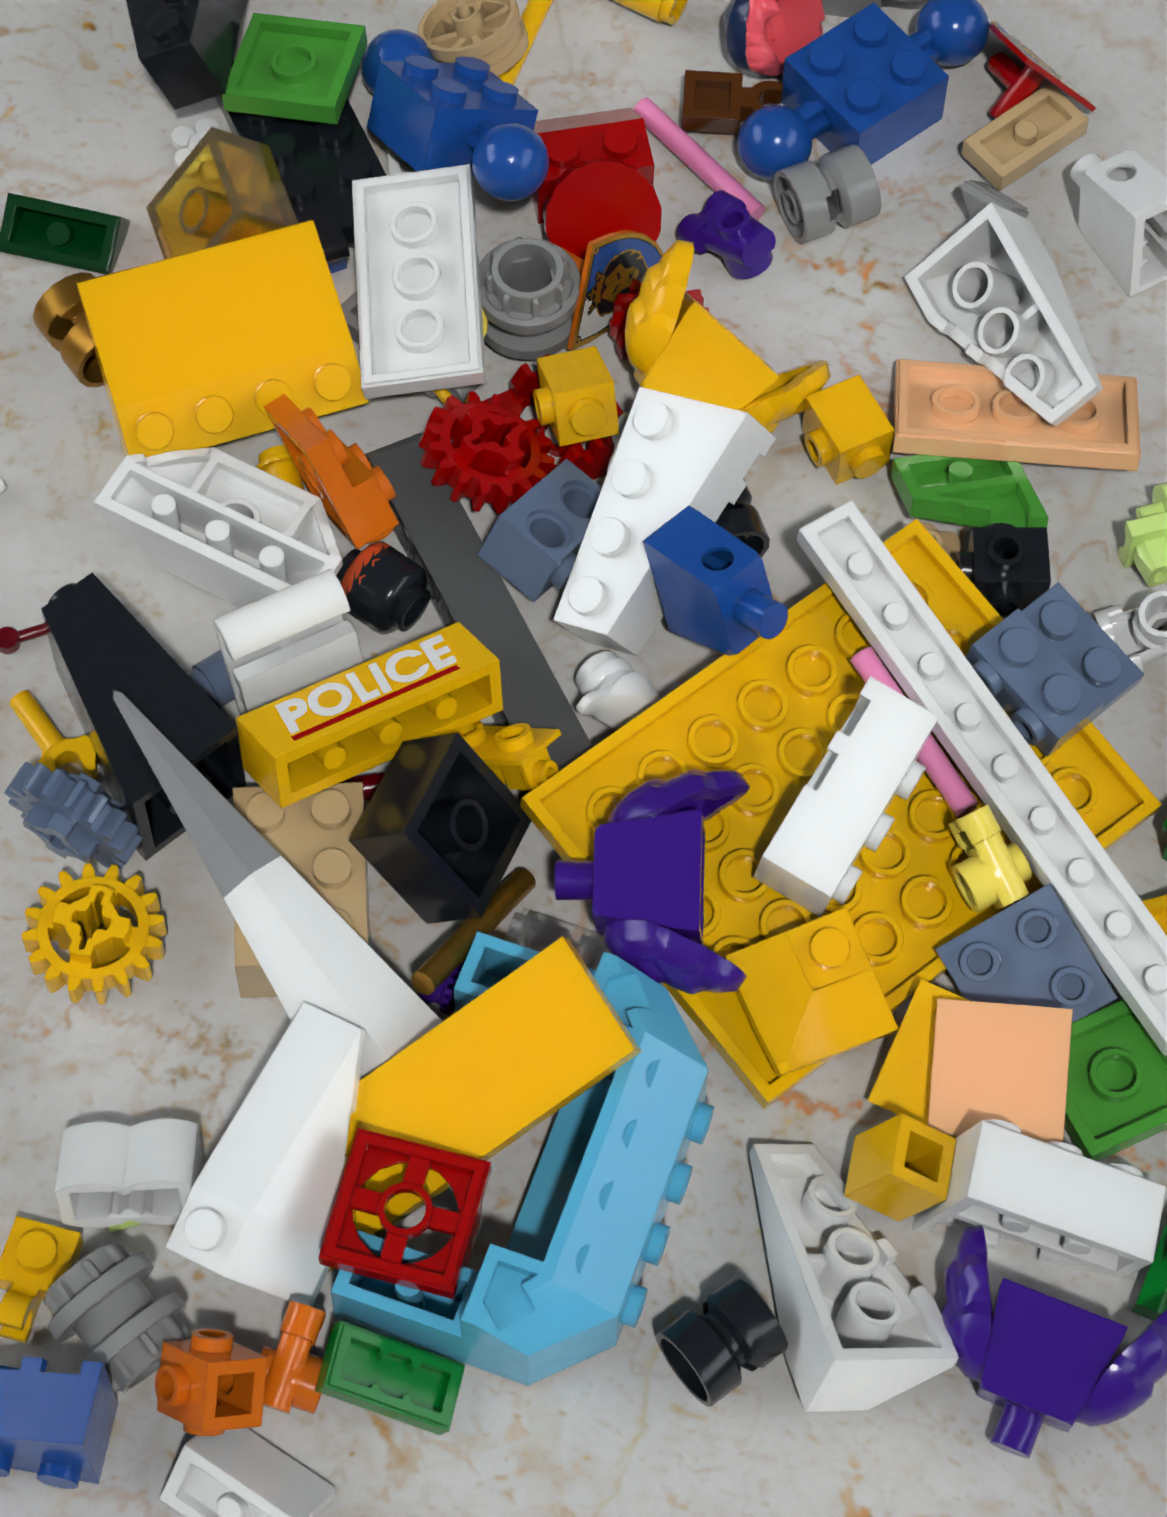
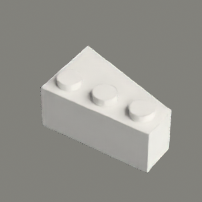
(1051, 1199)

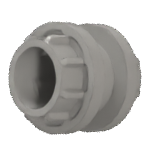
(528, 297)
(115, 1314)

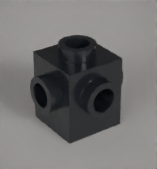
(1007, 565)

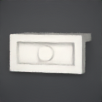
(242, 1478)

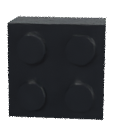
(441, 828)

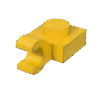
(28, 1266)

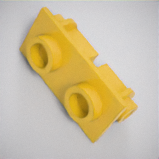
(514, 752)

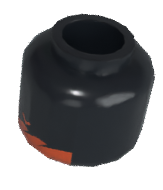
(384, 588)

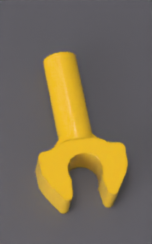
(54, 748)

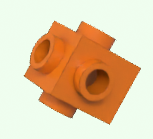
(211, 1383)

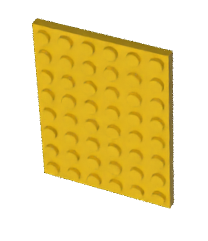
(772, 722)

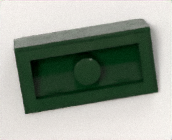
(62, 234)

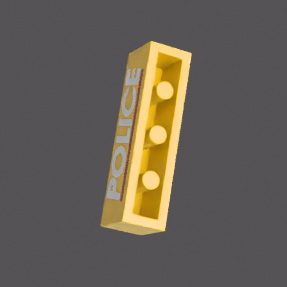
(367, 713)

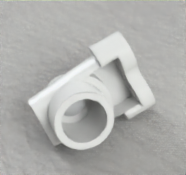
(1136, 628)

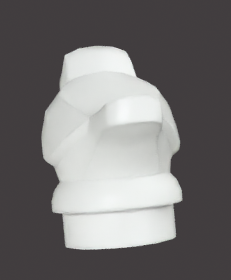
(613, 690)

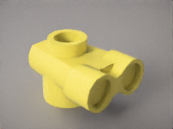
(992, 870)

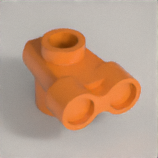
(291, 1368)

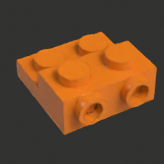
(342, 476)

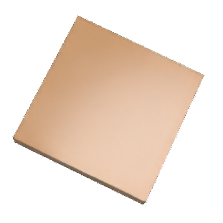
(1000, 1066)

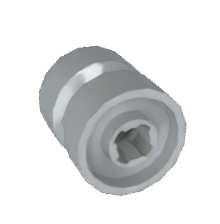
(834, 191)

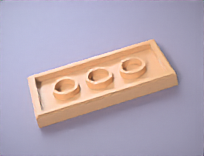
(975, 416)

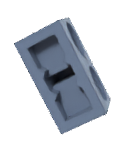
(543, 531)

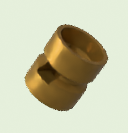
(64, 325)

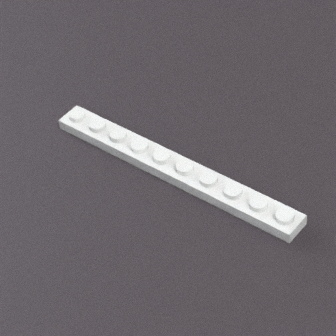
(995, 759)

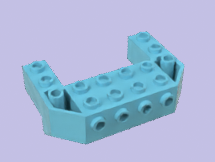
(588, 1211)

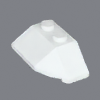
(219, 522)

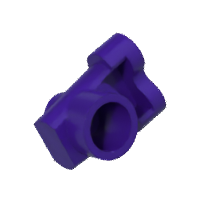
(732, 233)

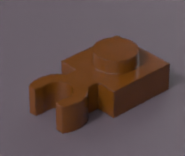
(719, 102)

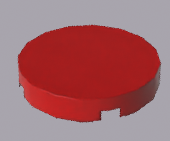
(597, 201)

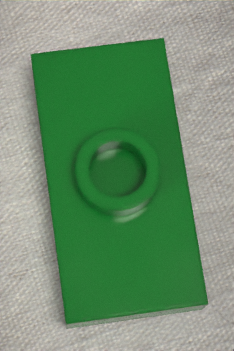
(390, 1378)

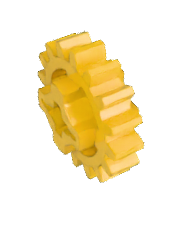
(110, 954)

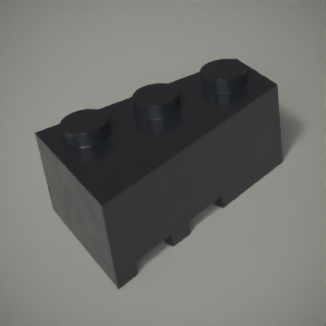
(187, 45)

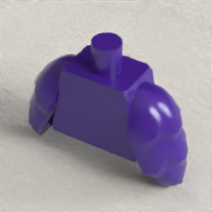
(652, 879)
(1043, 1354)

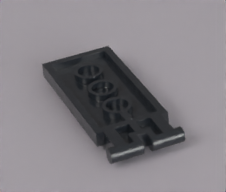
(316, 168)

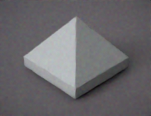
(980, 194)

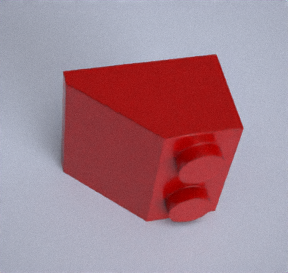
(589, 137)

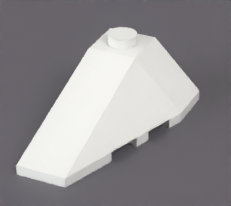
(1009, 311)
(841, 1300)

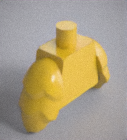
(694, 356)

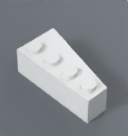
(666, 459)

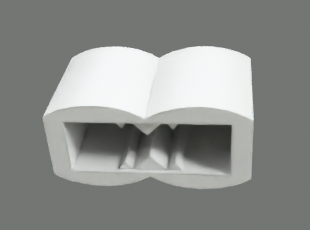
(127, 1172)

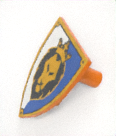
(605, 272)

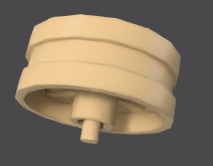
(477, 30)

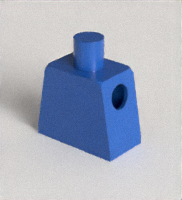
(712, 584)

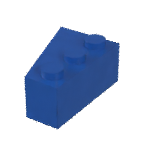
(55, 1422)

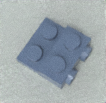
(1052, 669)

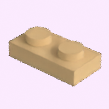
(1025, 136)

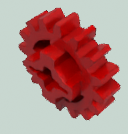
(484, 451)

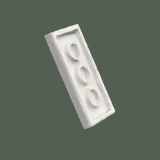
(418, 282)

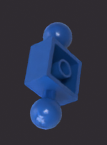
(864, 85)
(453, 116)

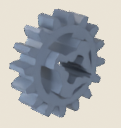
(73, 815)

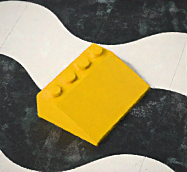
(218, 335)

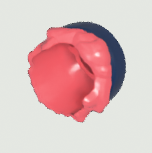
(769, 31)

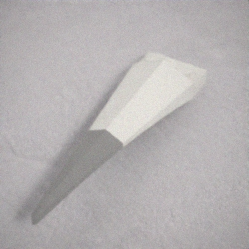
(289, 926)

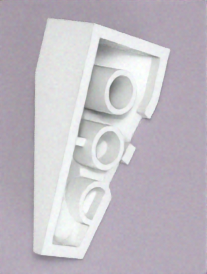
(279, 1165)

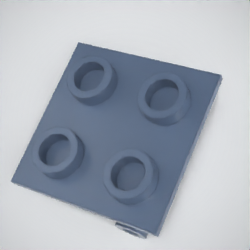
(1028, 958)

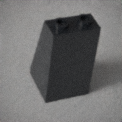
(105, 650)

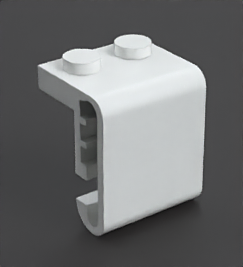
(287, 641)

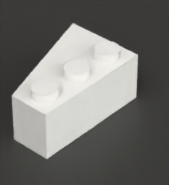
(848, 800)

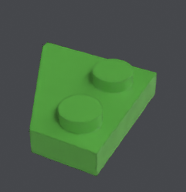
(967, 491)

